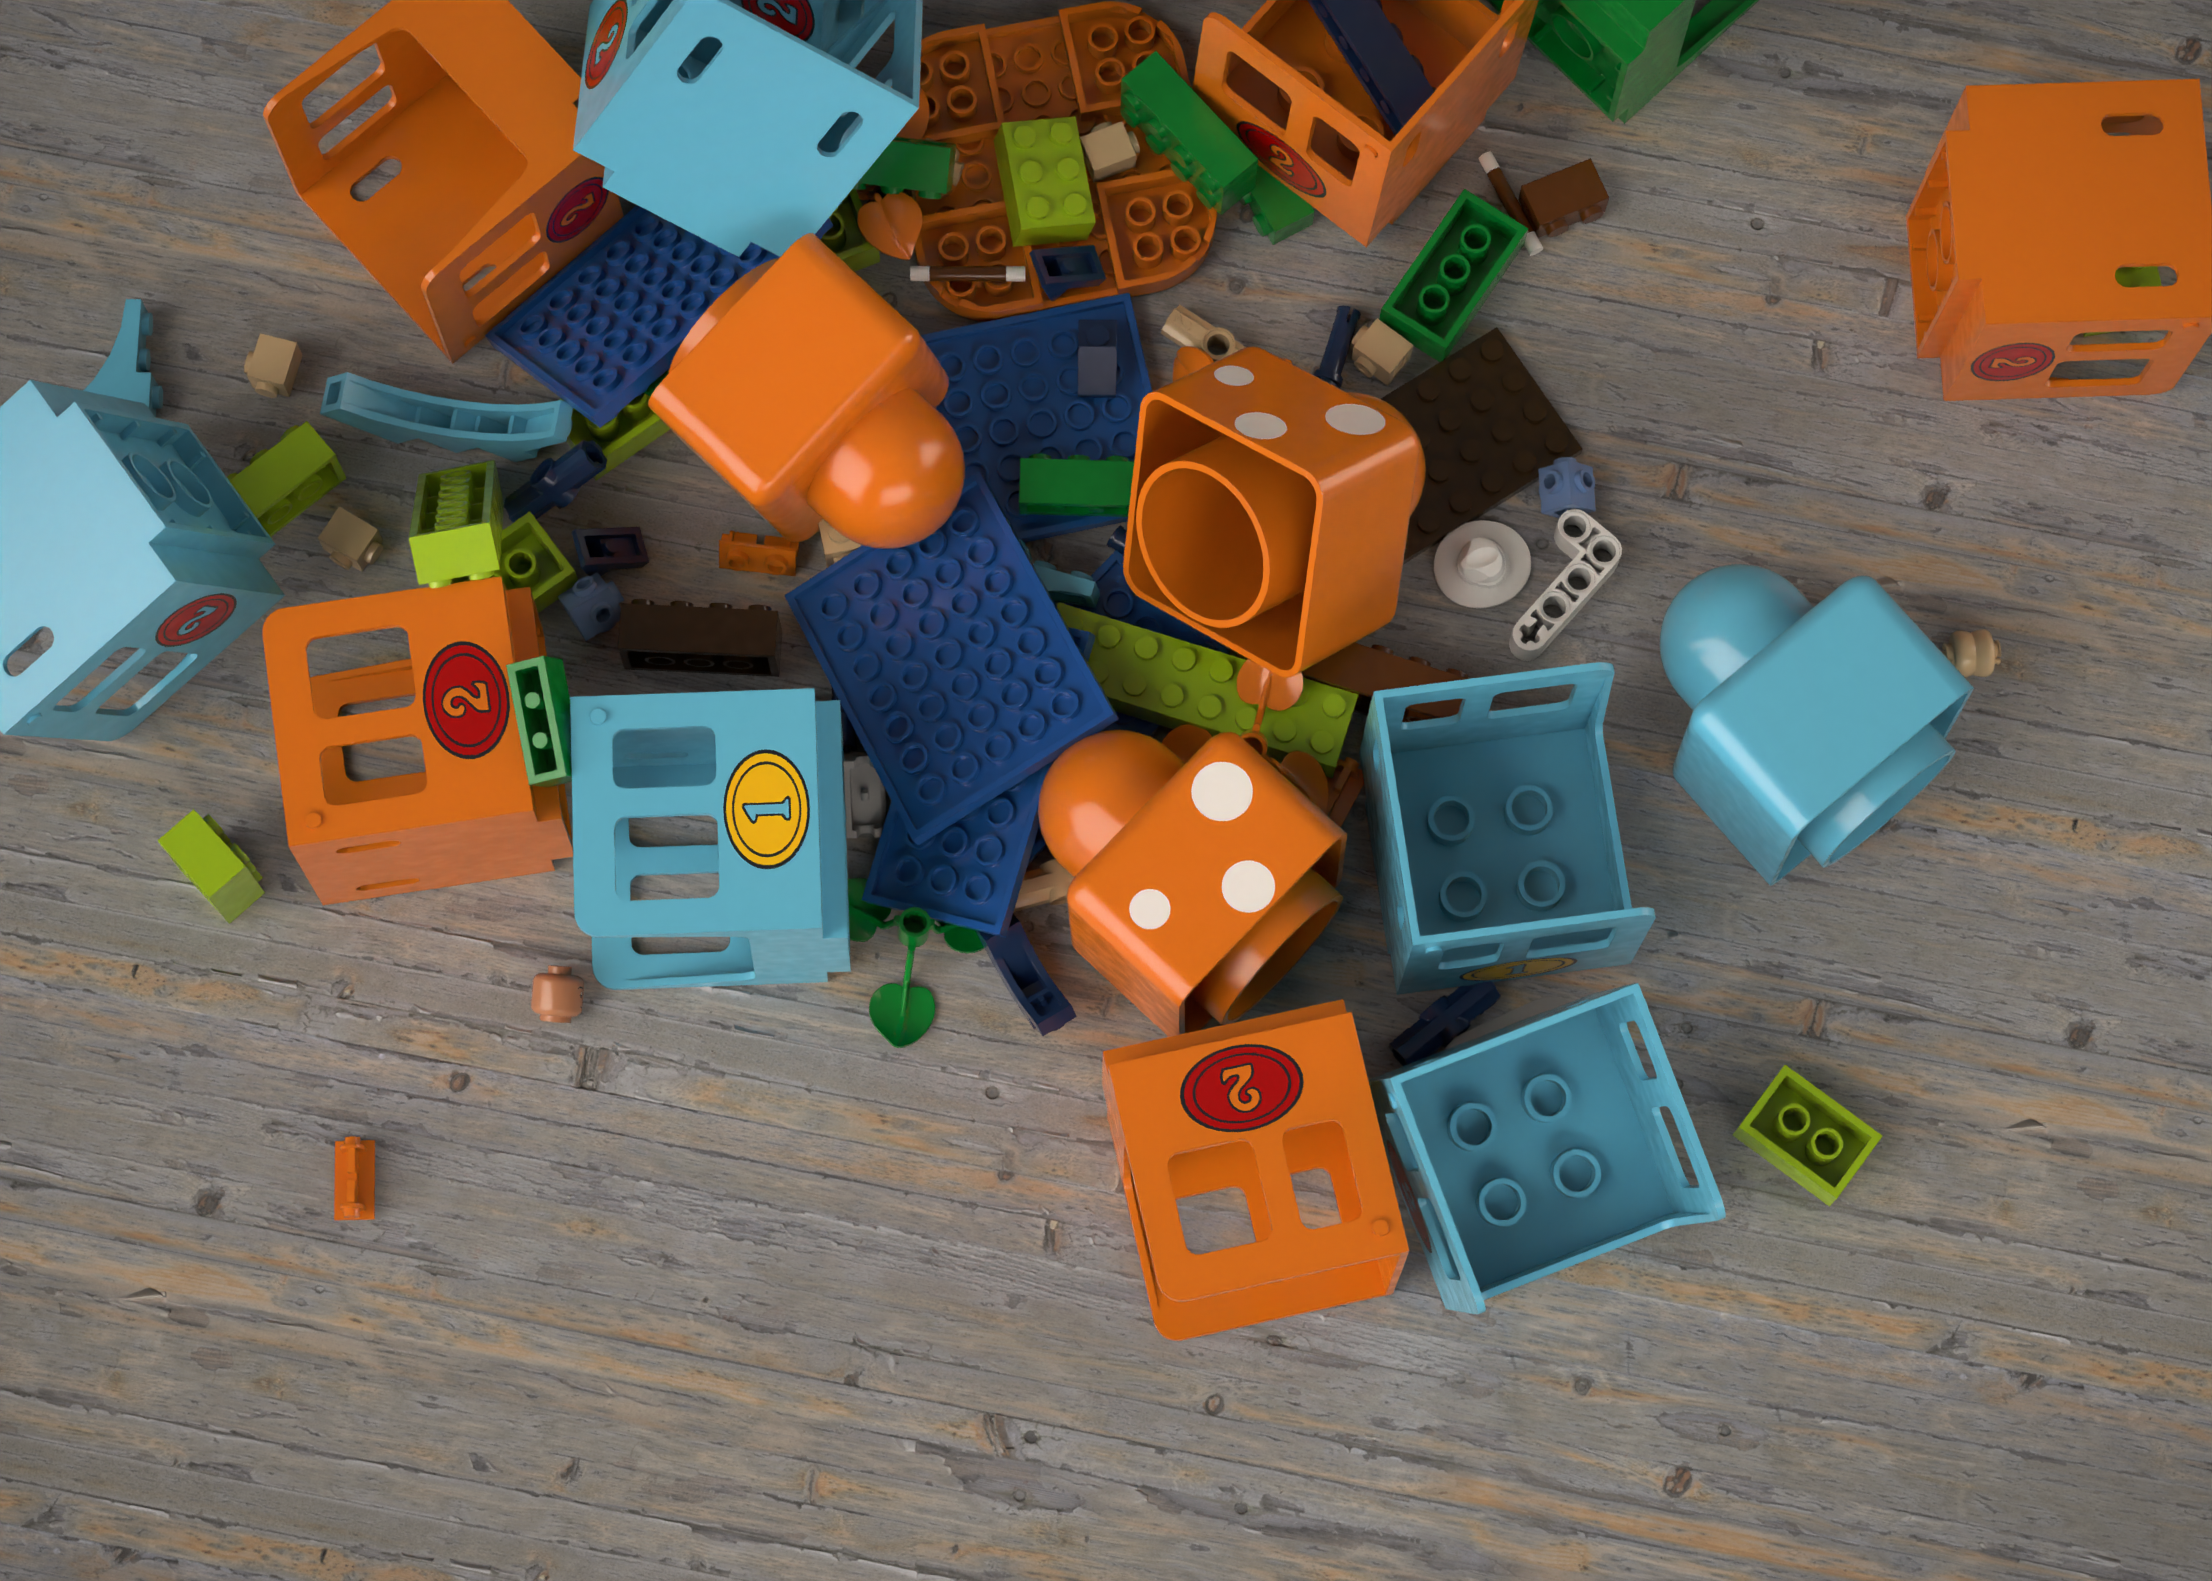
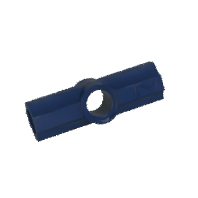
(556, 481)
(1443, 1021)

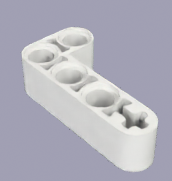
(1560, 591)

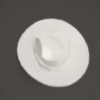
(1482, 564)

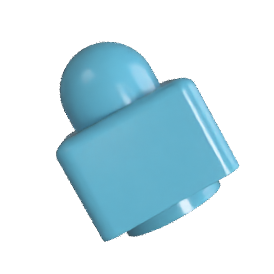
(1803, 713)

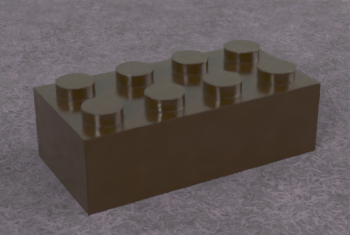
(700, 638)

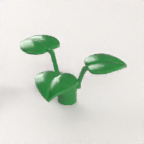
(897, 1011)

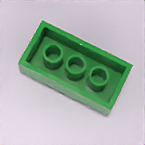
(1187, 134)
(1453, 275)

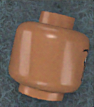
(557, 994)

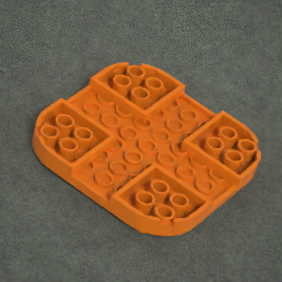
(1067, 65)

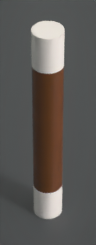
(1509, 200)
(968, 273)

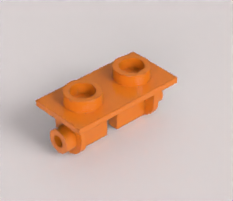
(742, 553)
(1344, 789)
(354, 1179)

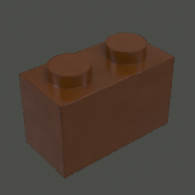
(1564, 199)

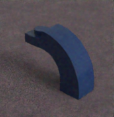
(1027, 979)

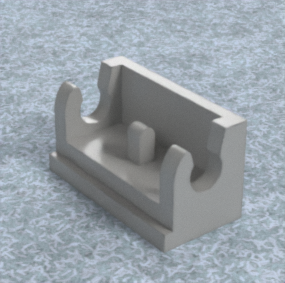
(863, 796)

